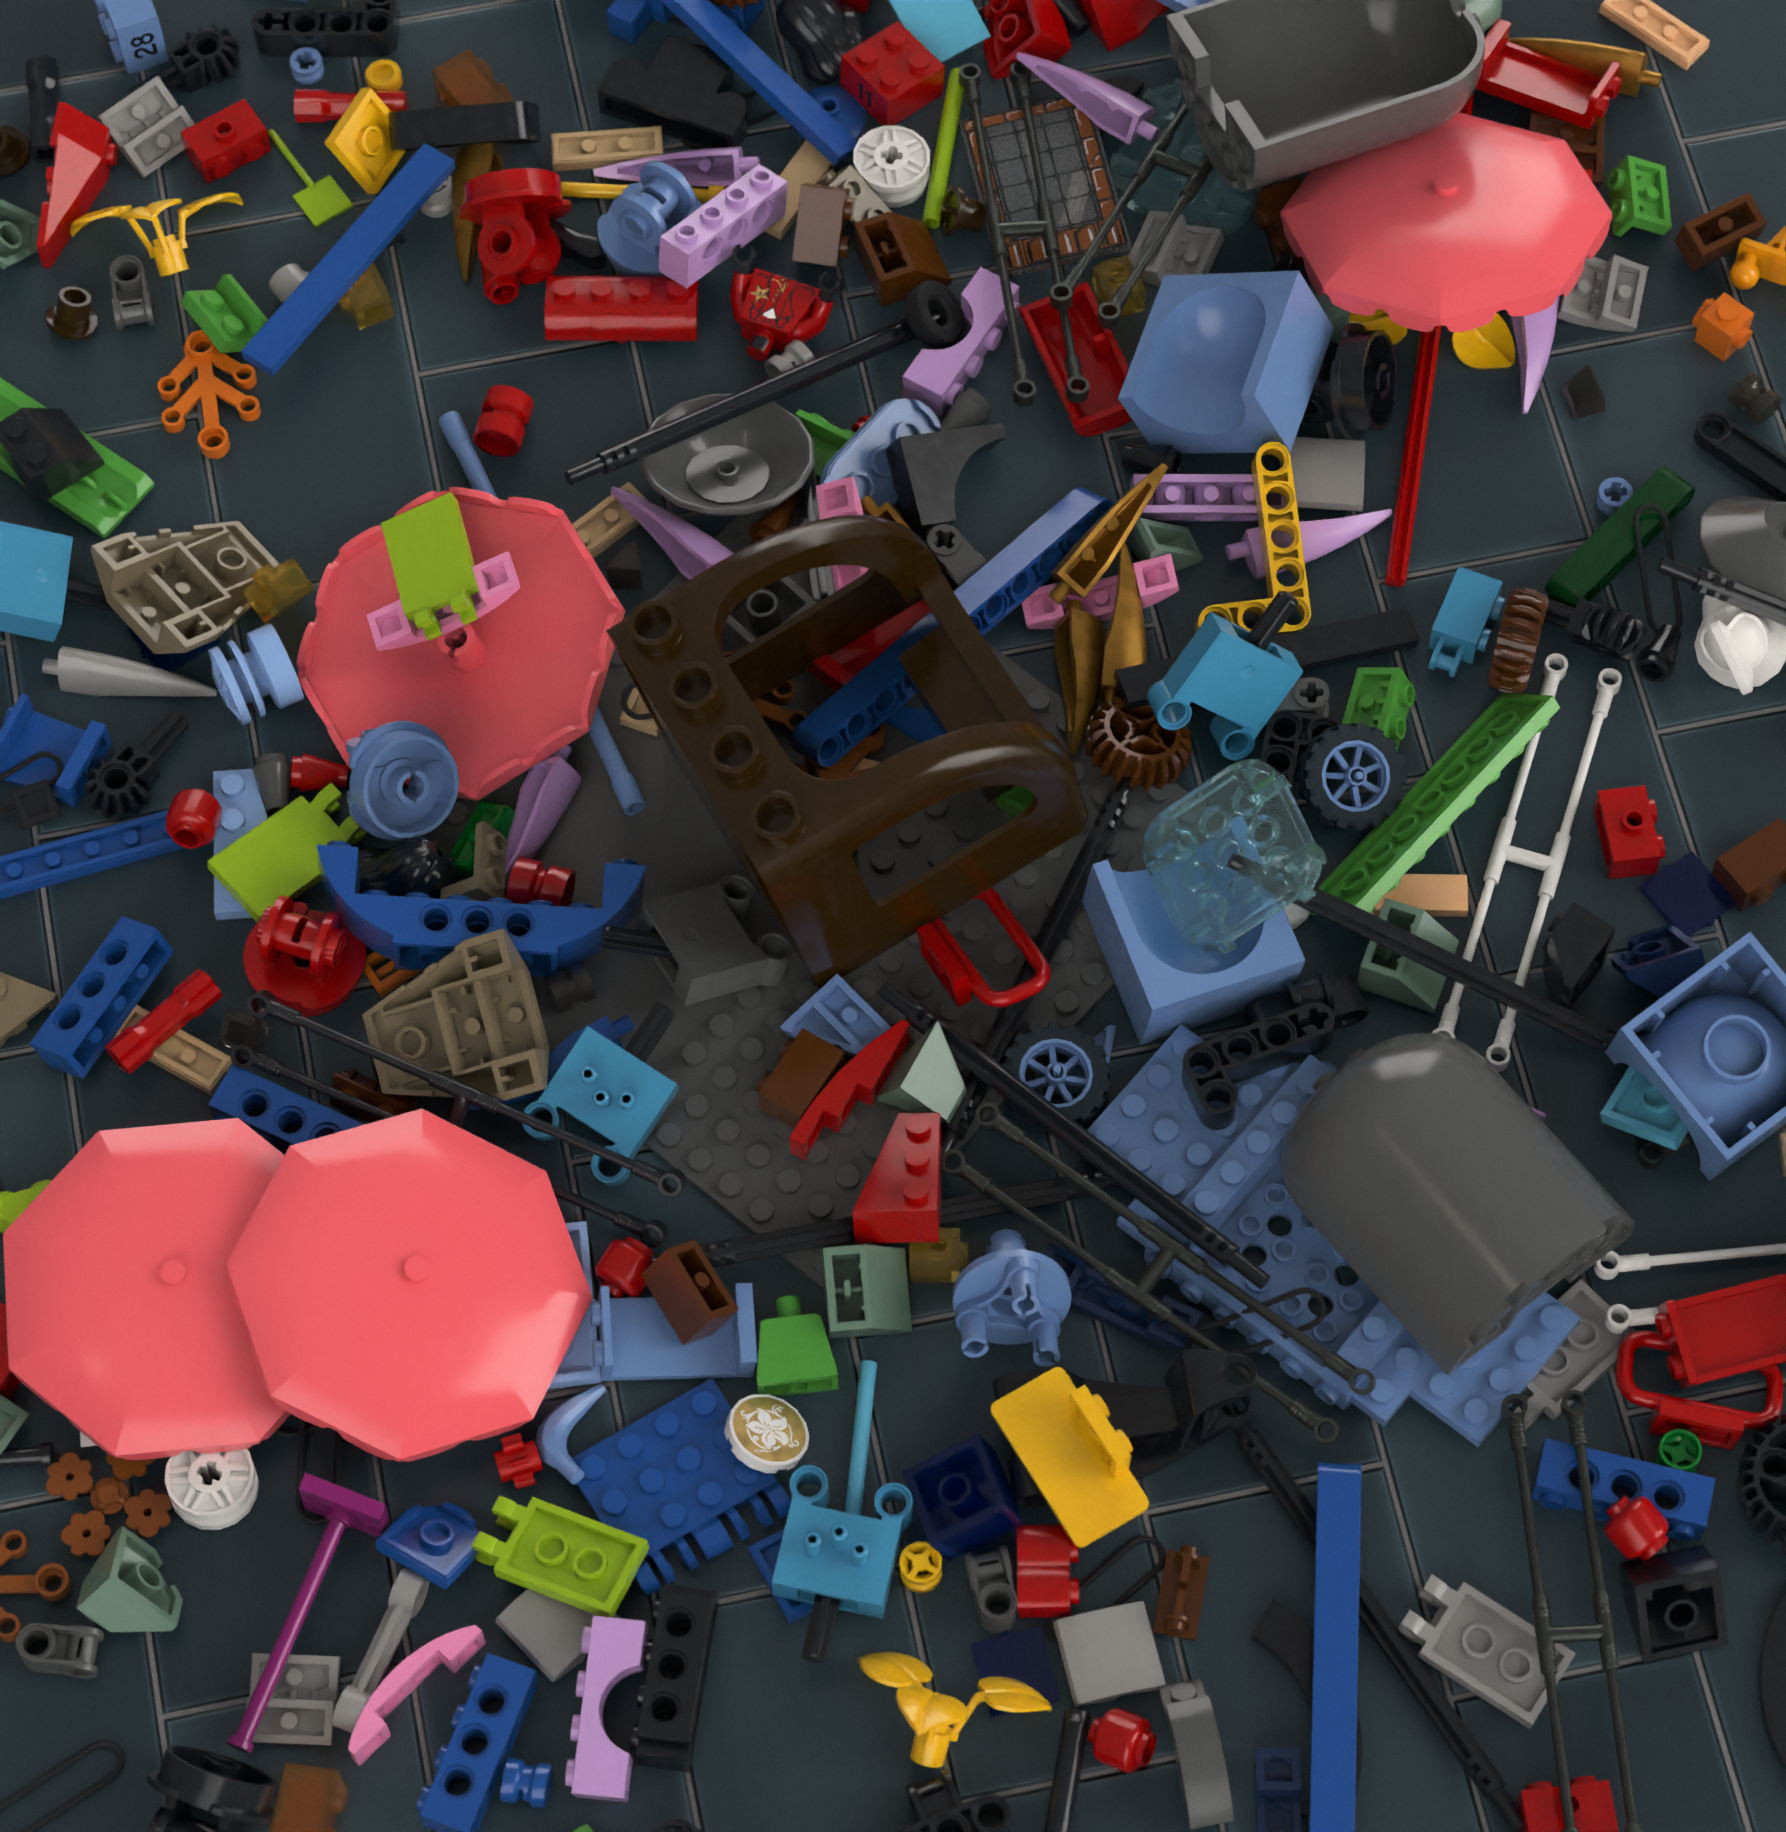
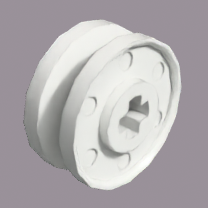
(893, 164)
(215, 1504)

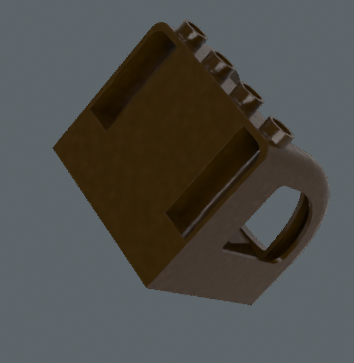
(800, 829)

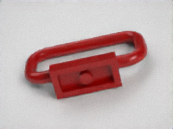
(959, 974)
(1710, 1423)

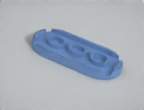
(865, 451)

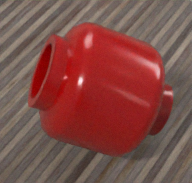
(193, 818)
(622, 1267)
(1636, 1527)
(1122, 1740)

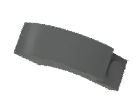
(1197, 1753)

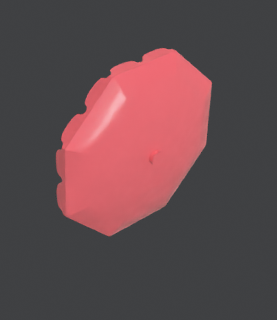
(1449, 225)
(492, 689)
(408, 1286)
(127, 1295)

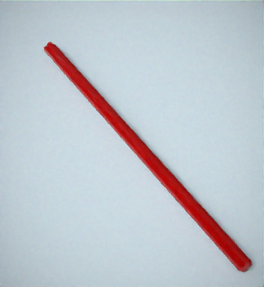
(1414, 449)

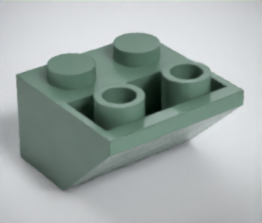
(1398, 977)
(865, 1291)

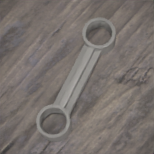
(404, 1603)

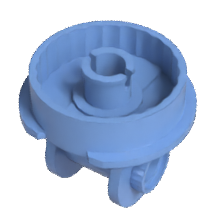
(643, 214)
(382, 763)

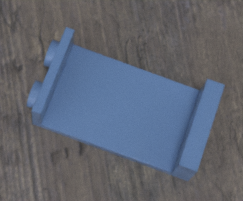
(642, 1345)

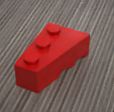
(904, 1185)

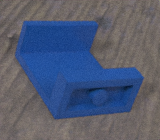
(31, 732)

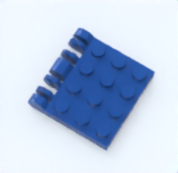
(676, 1481)

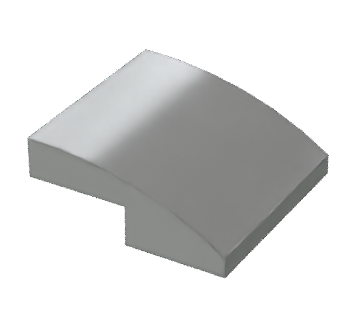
(147, 126)
(1182, 252)
(1606, 295)
(1328, 473)
(547, 1631)
(1109, 1653)
(301, 1700)

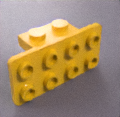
(1072, 1454)

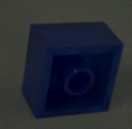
(963, 1497)

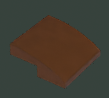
(1584, 143)

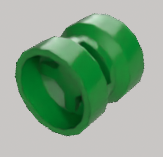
(1680, 1447)

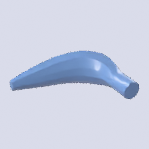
(556, 1427)

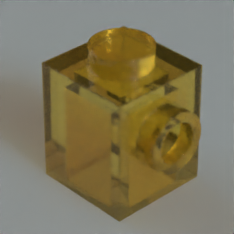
(1109, 276)
(368, 299)
(277, 589)
(938, 1260)

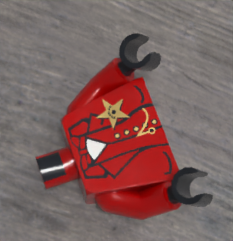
(777, 308)

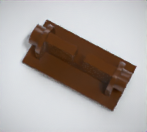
(366, 1090)
(1181, 1593)

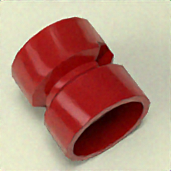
(502, 421)
(532, 882)

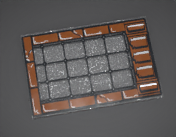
(1074, 178)

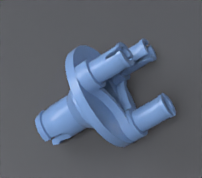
(1011, 1299)

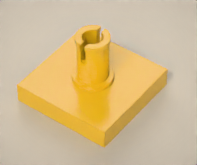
(364, 142)

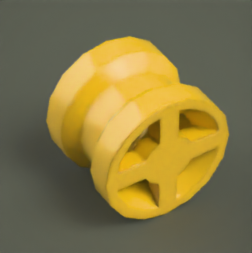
(922, 1558)

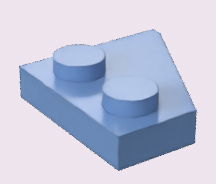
(837, 1017)

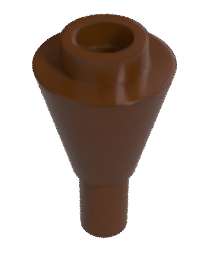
(775, 521)

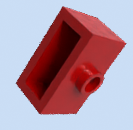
(226, 141)
(1628, 832)
(1590, 1800)

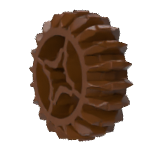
(1518, 641)
(1136, 746)

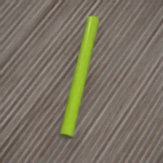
(943, 151)

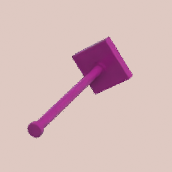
(343, 1510)

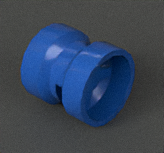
(526, 1783)

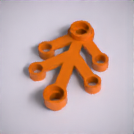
(207, 389)

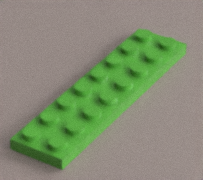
(1439, 799)

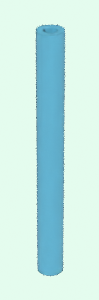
(861, 1437)

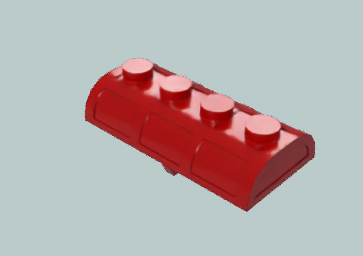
(620, 309)
(1099, 359)

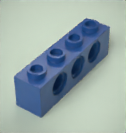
(102, 997)
(245, 1091)
(1688, 1491)
(465, 1812)

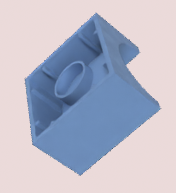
(1227, 361)
(1166, 977)
(1717, 1052)

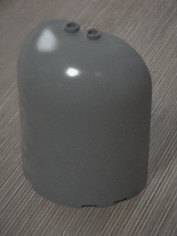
(1320, 79)
(1444, 1191)

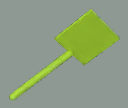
(319, 200)

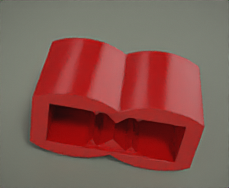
(1045, 1572)

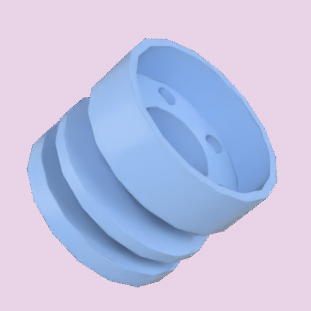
(255, 674)

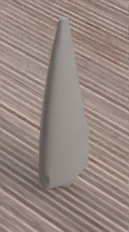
(111, 675)

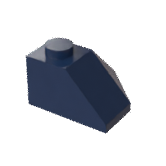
(1659, 959)

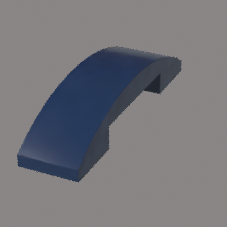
(1108, 1305)
(1278, 1789)

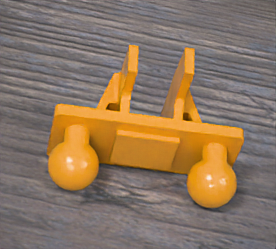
(1761, 261)

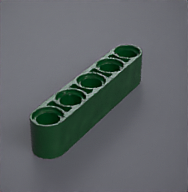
(1614, 544)

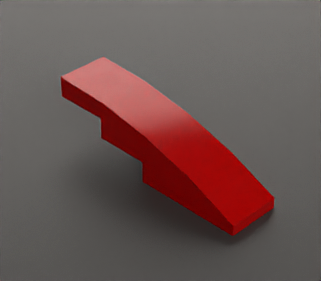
(856, 1081)

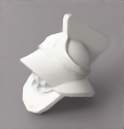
(1739, 645)

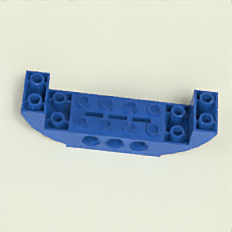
(426, 929)

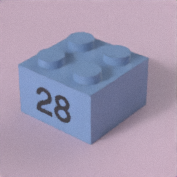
(134, 33)

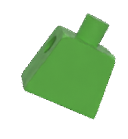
(794, 1352)

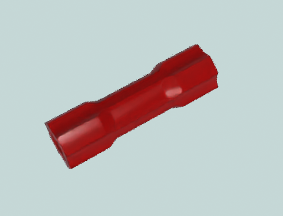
(322, 105)
(186, 1002)

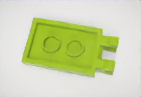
(432, 563)
(282, 852)
(562, 1555)

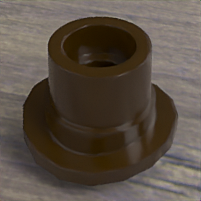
(13, 150)
(961, 212)
(72, 315)

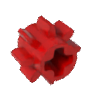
(518, 1461)

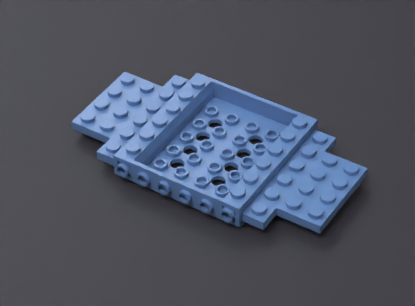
(1237, 1187)

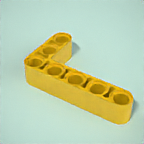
(1273, 556)

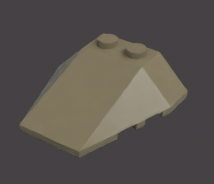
(180, 585)
(466, 1019)

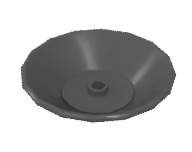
(735, 465)
(1747, 542)

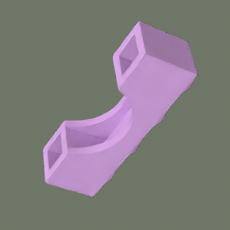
(941, 374)
(614, 1651)

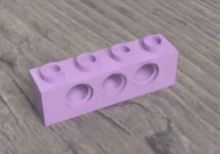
(720, 224)
(1205, 498)

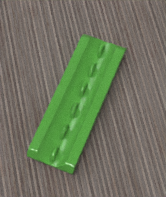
(100, 497)

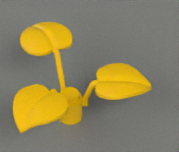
(166, 250)
(1478, 348)
(934, 1712)

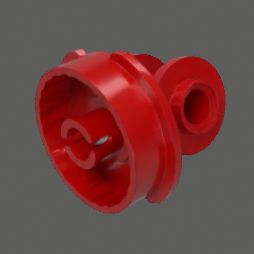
(516, 221)
(295, 934)

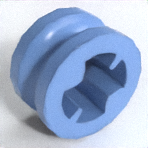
(303, 56)
(1616, 485)

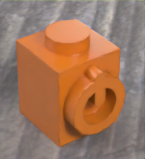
(1723, 326)

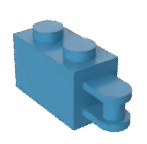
(1464, 620)

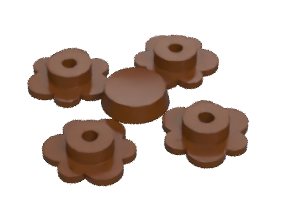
(108, 1498)

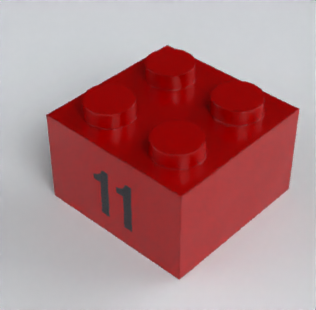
(892, 75)

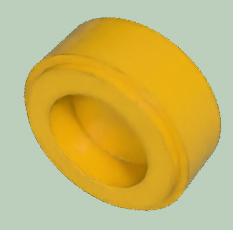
(383, 75)

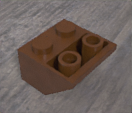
(897, 255)

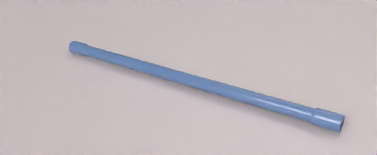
(621, 779)

